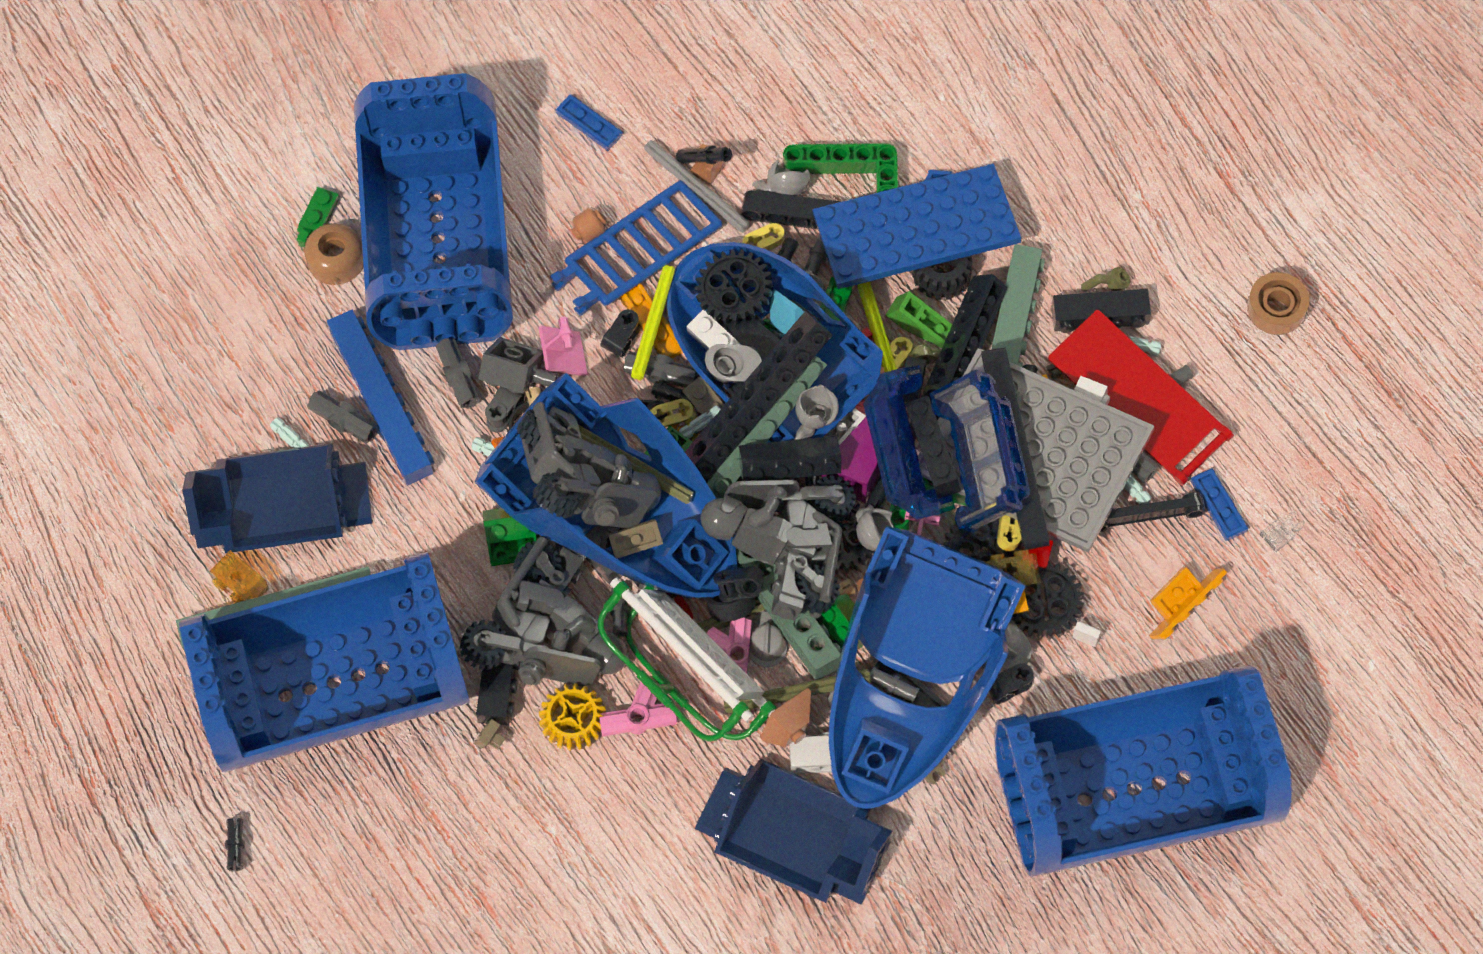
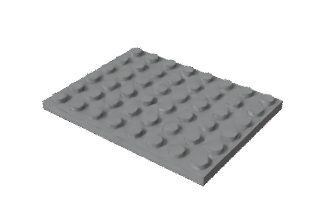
(1076, 451)

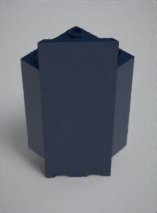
(276, 499)
(794, 832)

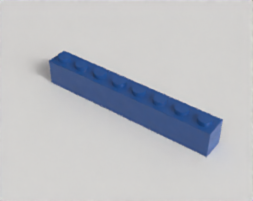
(380, 397)

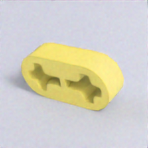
(762, 236)
(901, 358)
(669, 407)
(1004, 528)

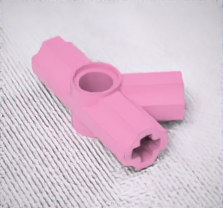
(737, 641)
(644, 706)

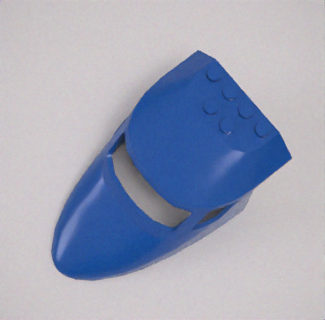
(849, 355)
(688, 554)
(929, 619)

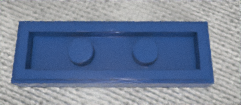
(589, 122)
(1219, 504)

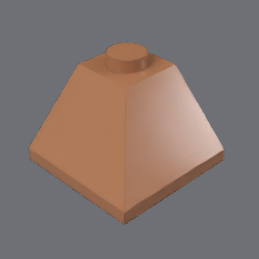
(788, 721)

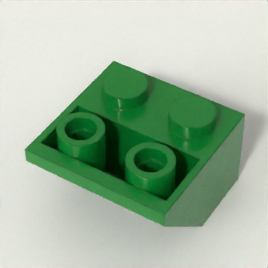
(504, 536)
(837, 620)

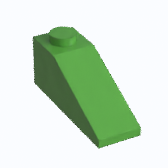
(919, 319)

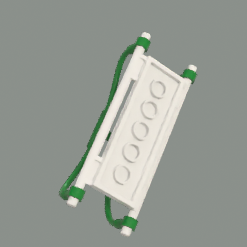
(697, 650)

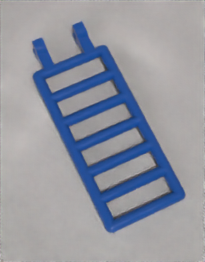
(596, 294)

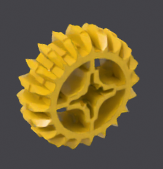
(564, 722)

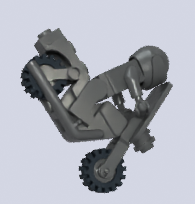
(581, 475)
(797, 542)
(538, 606)

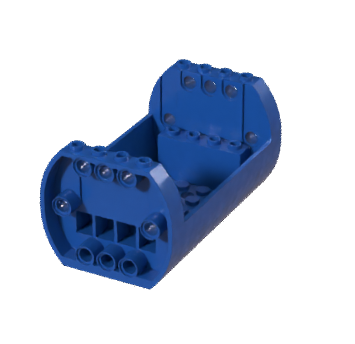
(416, 144)
(258, 653)
(1206, 728)

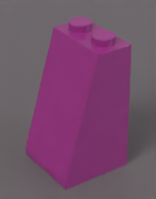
(859, 462)

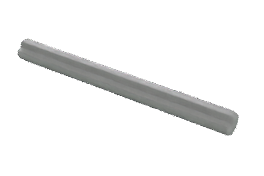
(697, 186)

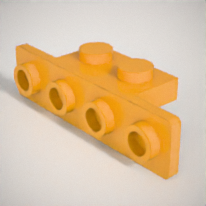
(1180, 596)

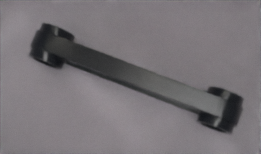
(1190, 505)

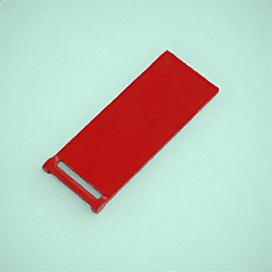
(1141, 390)

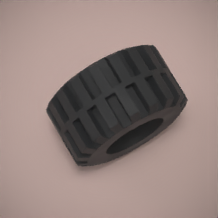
(947, 283)

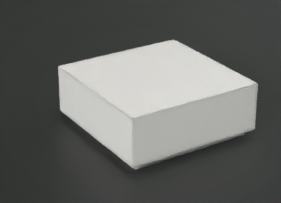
(1086, 634)

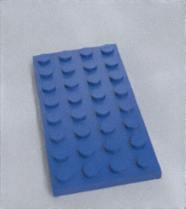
(916, 226)

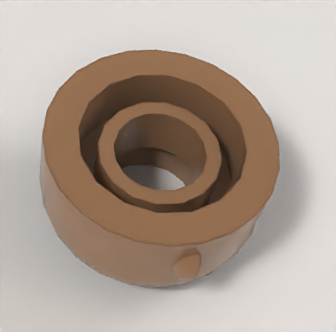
(339, 268)
(1281, 288)

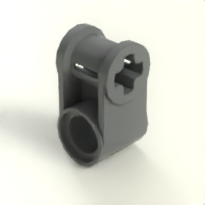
(501, 408)

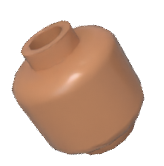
(588, 224)

